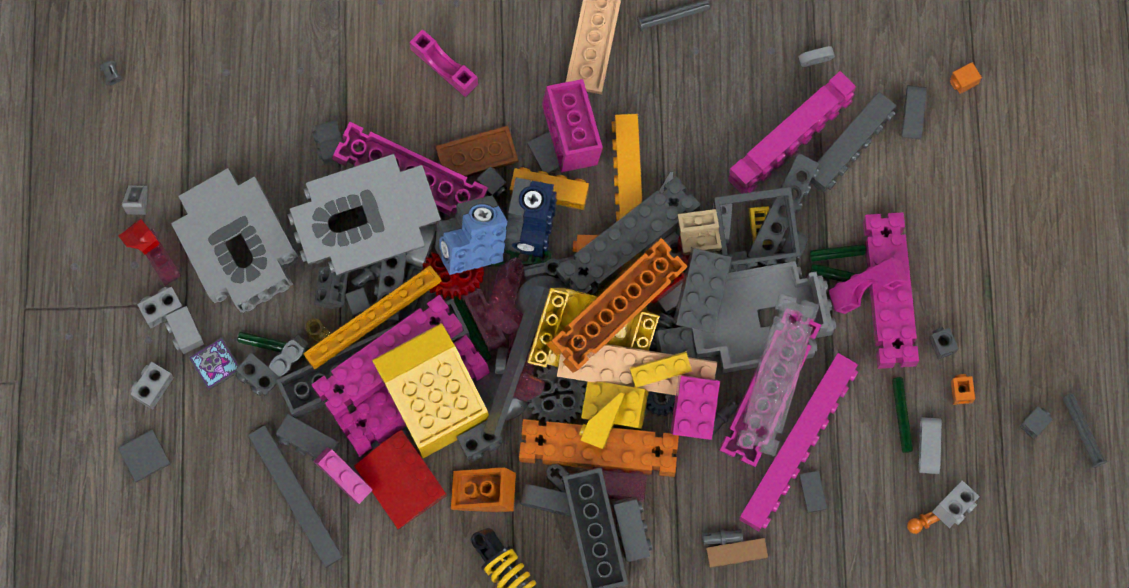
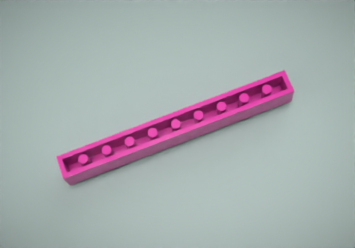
(798, 442)

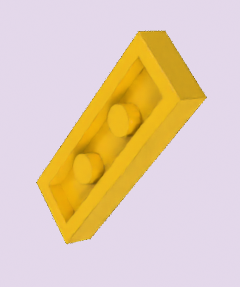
(660, 369)

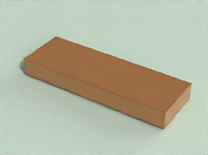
(737, 552)

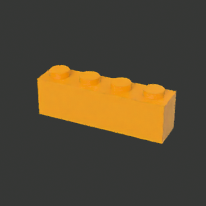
(569, 192)

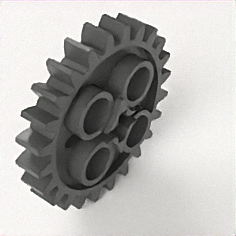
(559, 412)

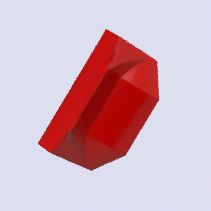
(139, 237)

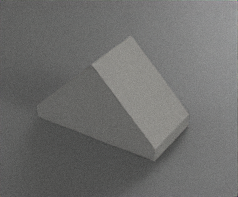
(135, 200)

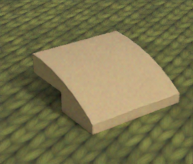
(699, 231)

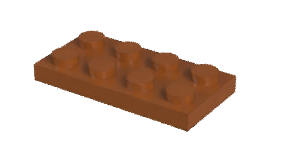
(478, 152)

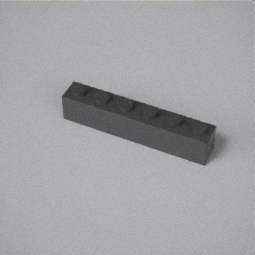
(852, 140)

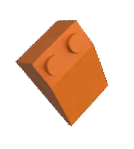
(483, 490)

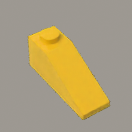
(600, 426)

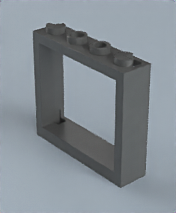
(755, 196)

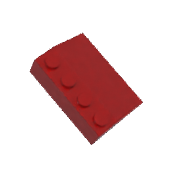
(400, 479)

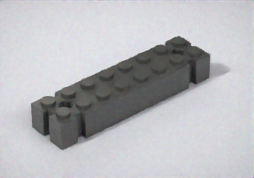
(627, 238)

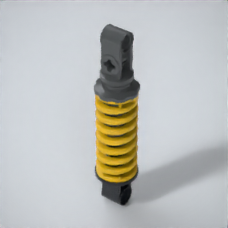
(499, 561)

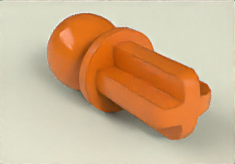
(916, 525)

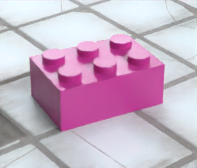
(695, 407)

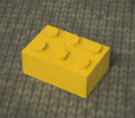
(632, 408)

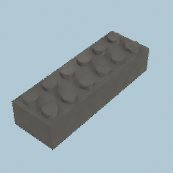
(595, 529)

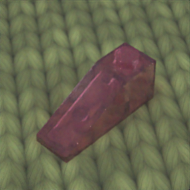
(162, 263)

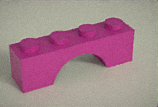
(455, 74)
(848, 294)

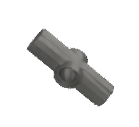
(542, 268)

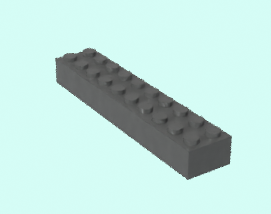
(297, 386)

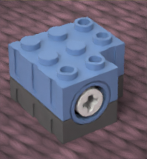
(473, 236)

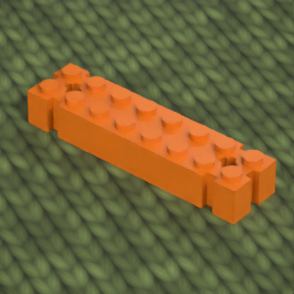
(617, 305)
(623, 450)

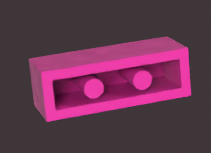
(342, 475)

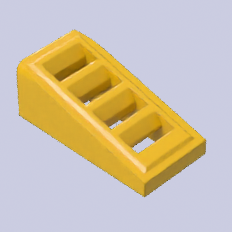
(752, 211)

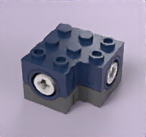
(530, 217)

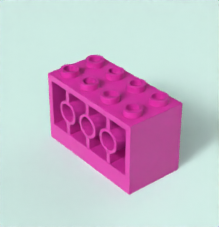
(572, 125)

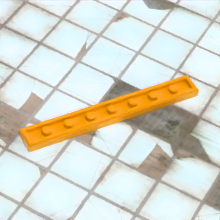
(372, 317)

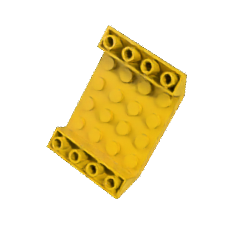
(564, 305)
(431, 389)

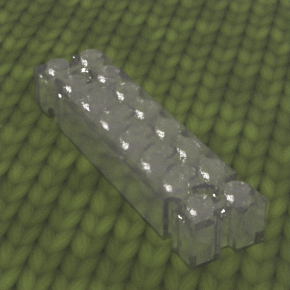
(777, 374)

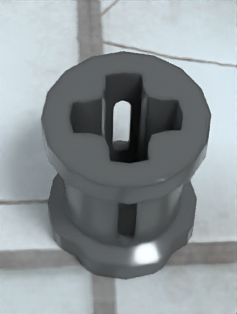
(110, 73)

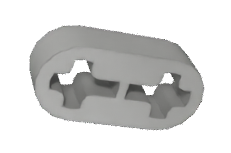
(816, 56)

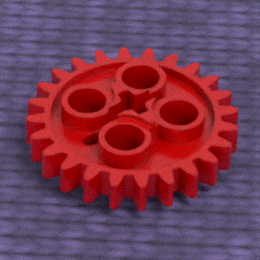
(453, 284)

